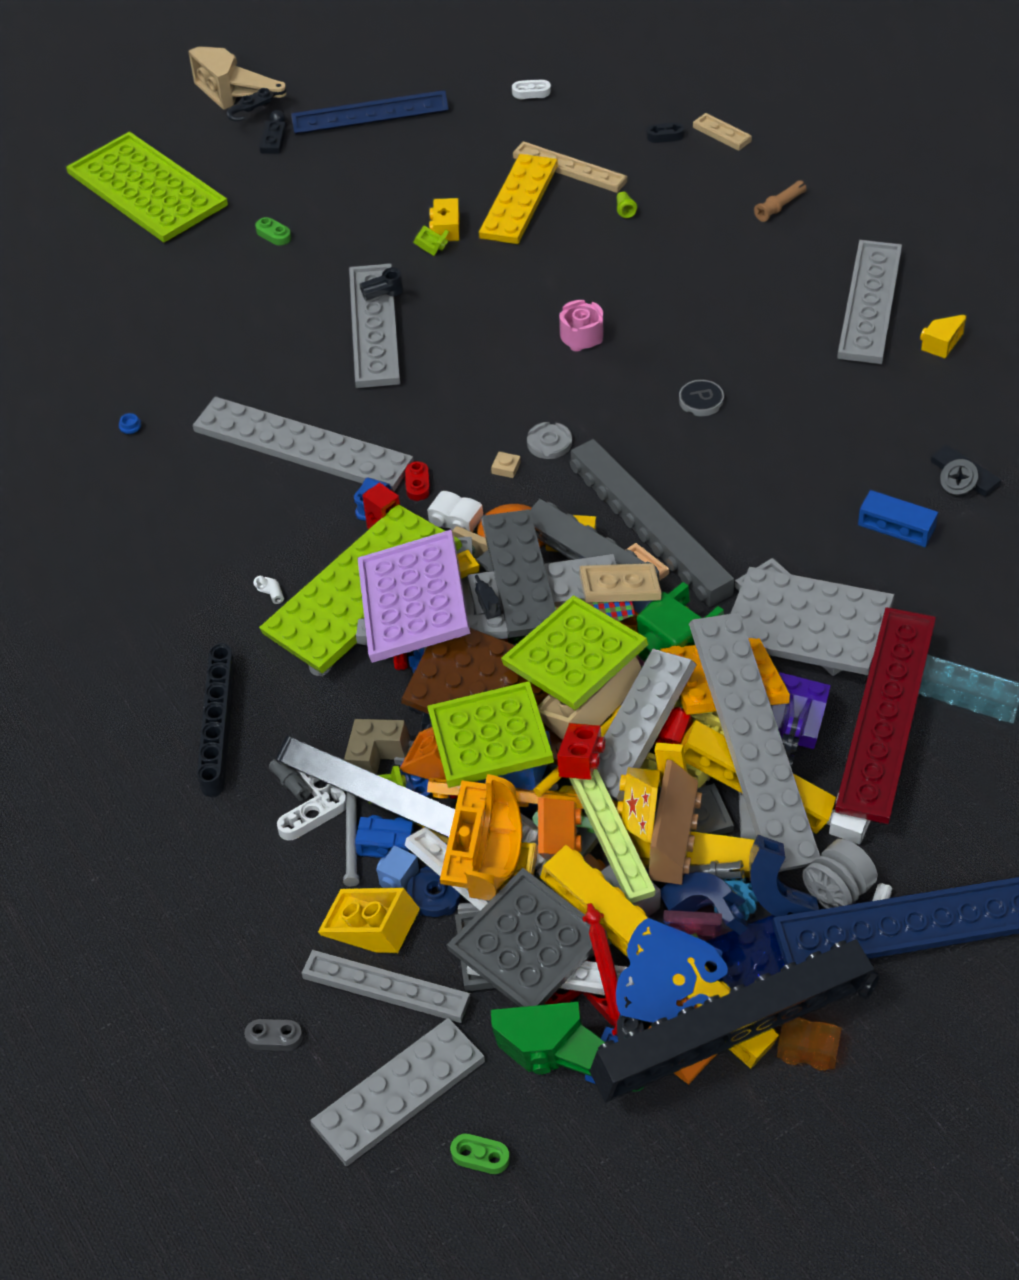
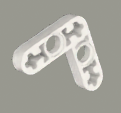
(320, 803)

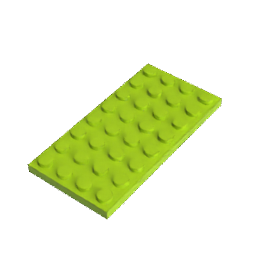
(147, 186)
(324, 615)

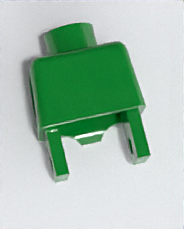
(667, 621)

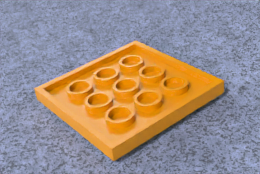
(697, 695)

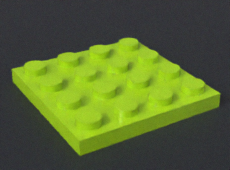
(574, 652)
(489, 734)

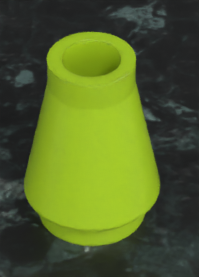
(625, 205)

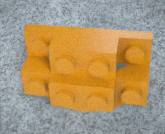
(482, 849)

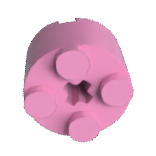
(581, 325)

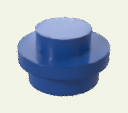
(129, 423)

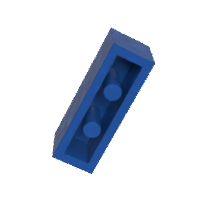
(897, 518)

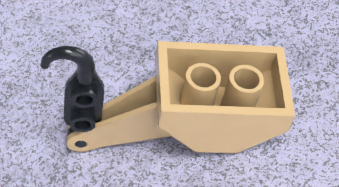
(223, 81)

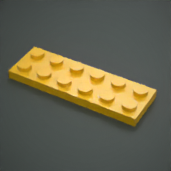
(518, 199)

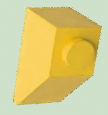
(943, 335)

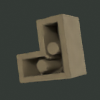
(375, 741)

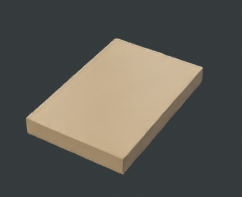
(619, 583)

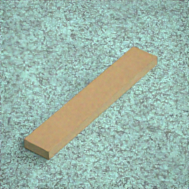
(576, 168)

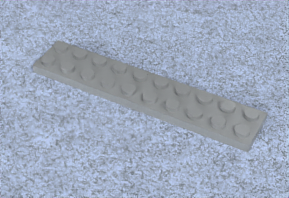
(301, 443)
(753, 737)

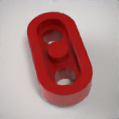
(417, 481)

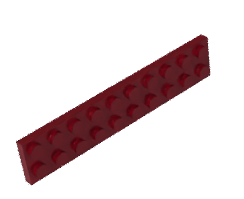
(885, 716)

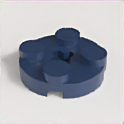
(432, 905)

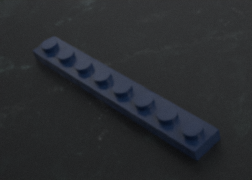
(369, 112)

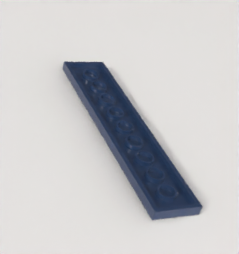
(904, 921)

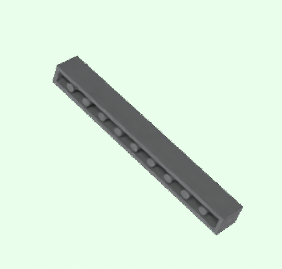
(652, 523)

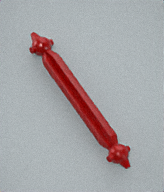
(604, 960)

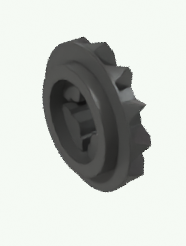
(952, 470)

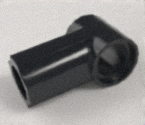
(389, 283)

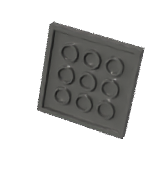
(525, 941)

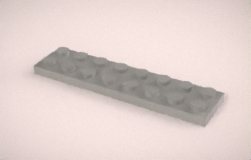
(870, 302)
(373, 332)

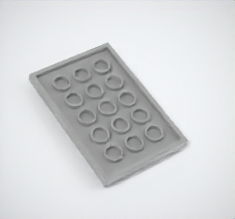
(812, 619)

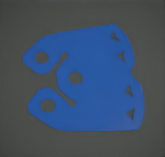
(652, 972)

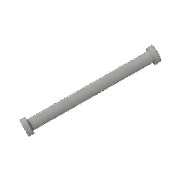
(351, 878)

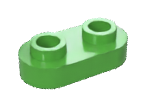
(273, 231)
(481, 1152)

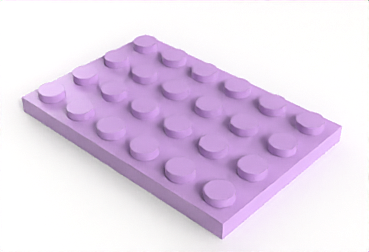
(412, 596)

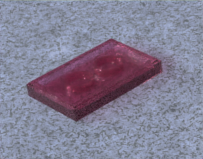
(694, 922)

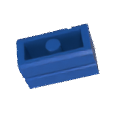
(379, 835)

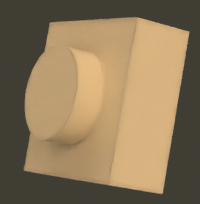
(506, 464)

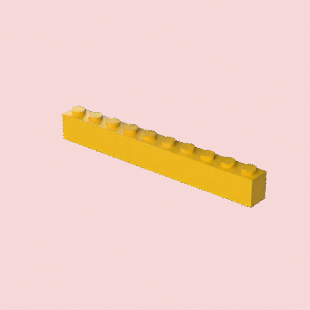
(582, 884)

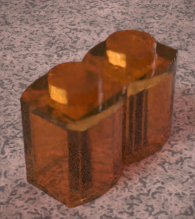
(809, 1043)

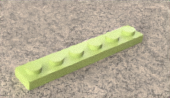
(613, 838)

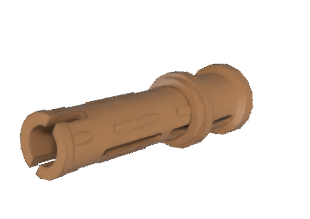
(774, 203)

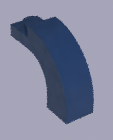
(706, 889)
(778, 899)

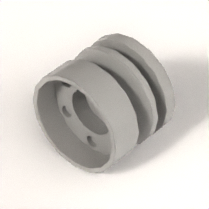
(840, 874)

